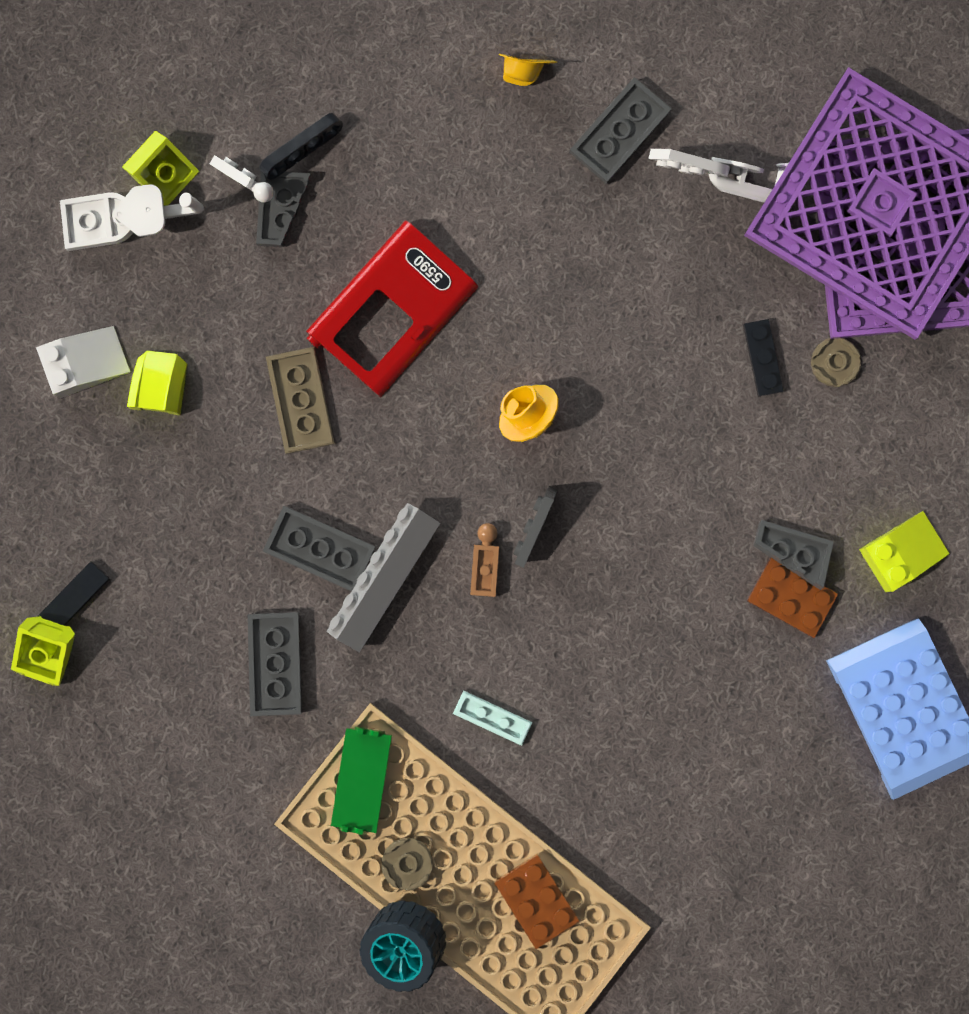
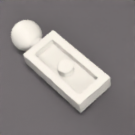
(262, 191)

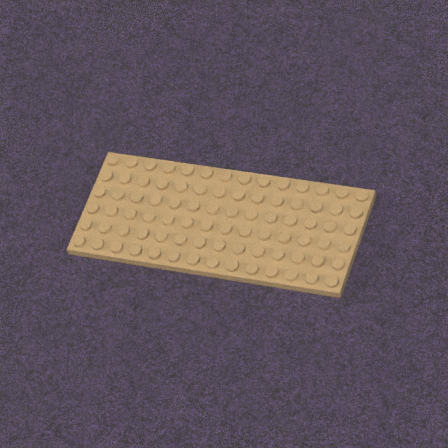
(470, 849)

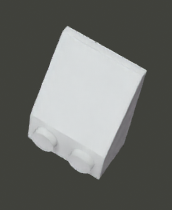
(82, 361)

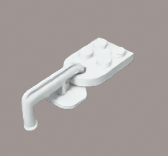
(718, 172)
(96, 218)

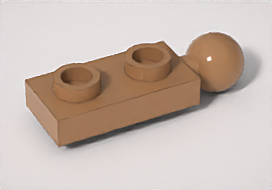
(485, 563)

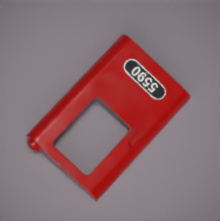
(418, 282)

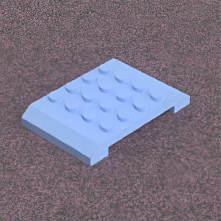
(905, 707)

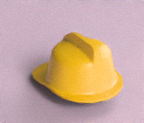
(522, 71)

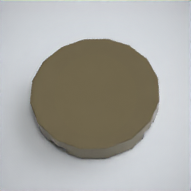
(835, 362)
(407, 863)

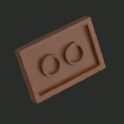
(792, 598)
(536, 901)

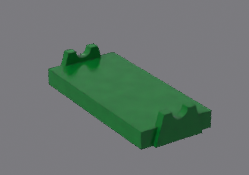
(361, 780)

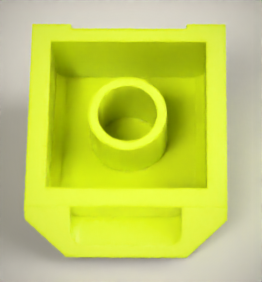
(158, 383)
(42, 650)

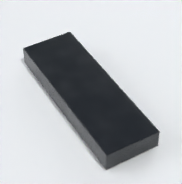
(75, 595)

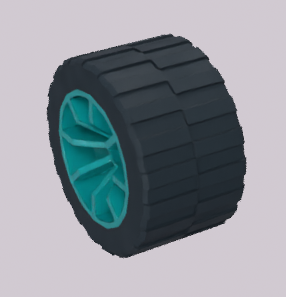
(403, 946)

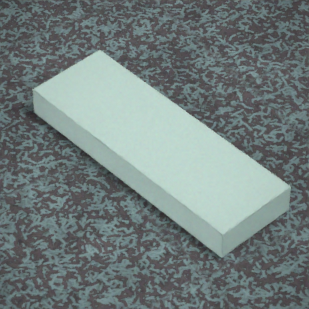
(492, 718)

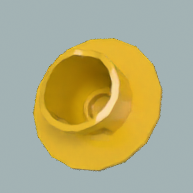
(527, 412)

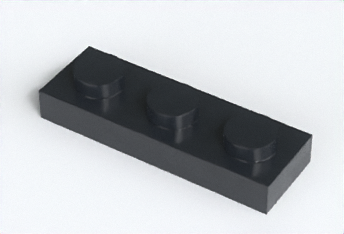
(763, 357)

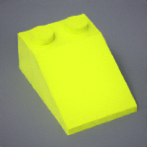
(904, 552)

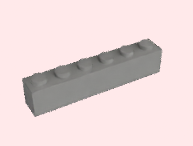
(383, 577)

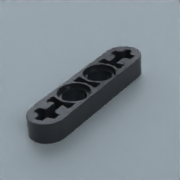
(301, 146)

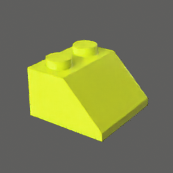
(161, 165)

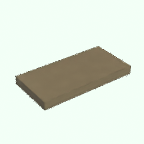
(300, 400)

